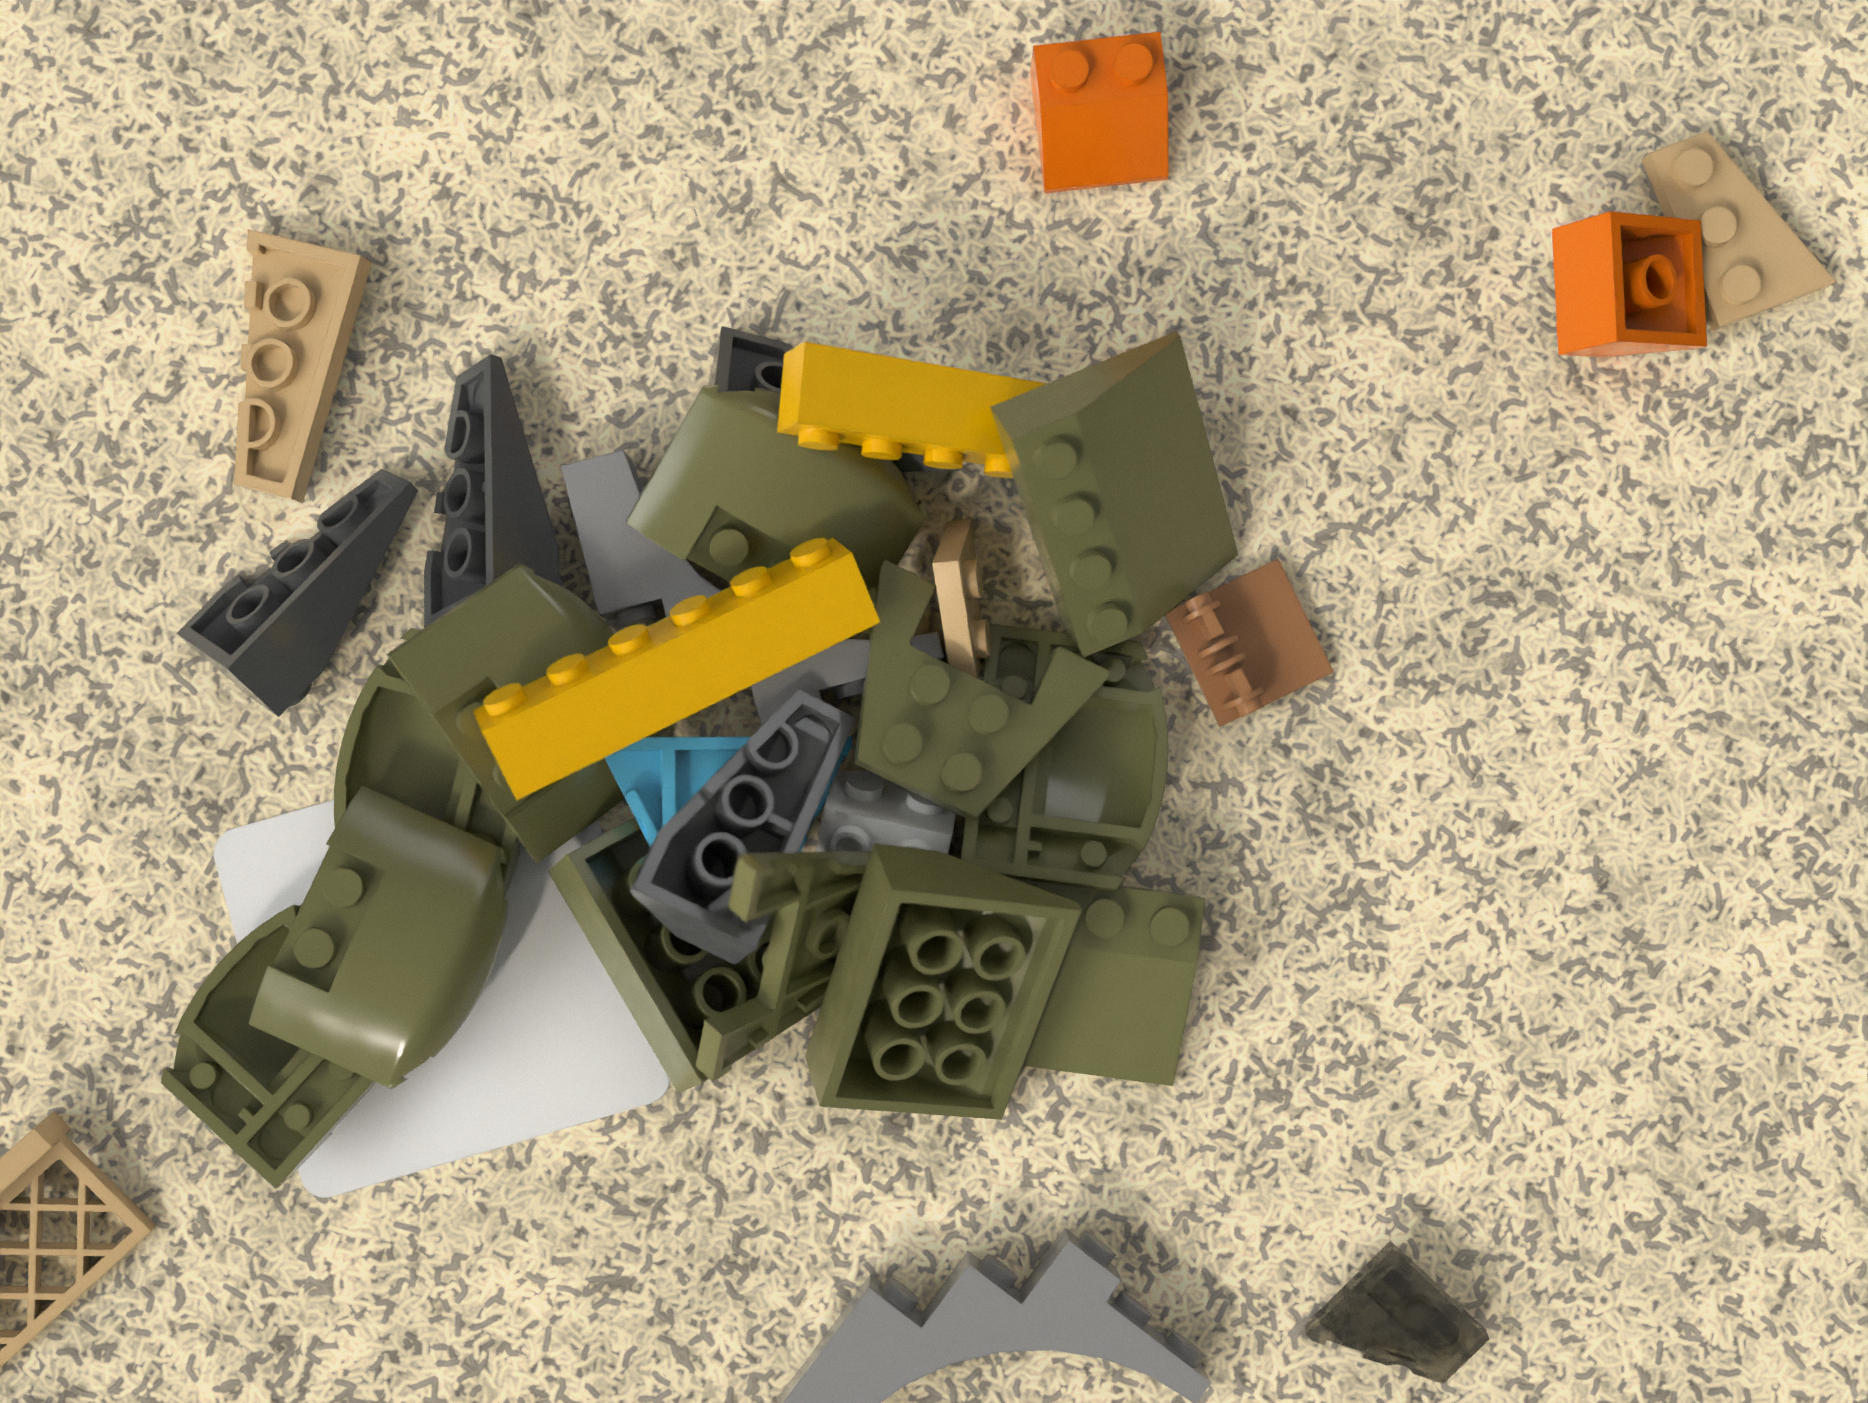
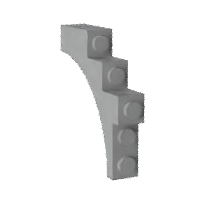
(636, 575)
(978, 1312)

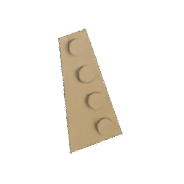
(298, 336)

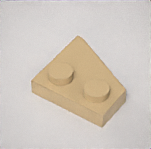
(958, 591)

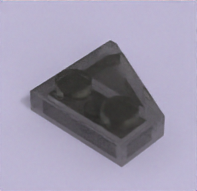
(1399, 1319)

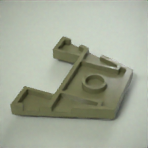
(943, 727)
(812, 909)

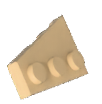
(1746, 246)

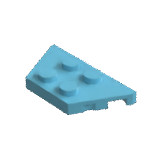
(666, 772)

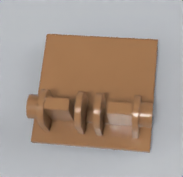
(1248, 642)

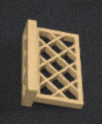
(25, 1166)

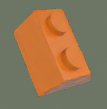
(1101, 111)
(1629, 285)

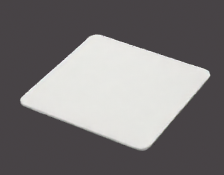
(531, 1058)

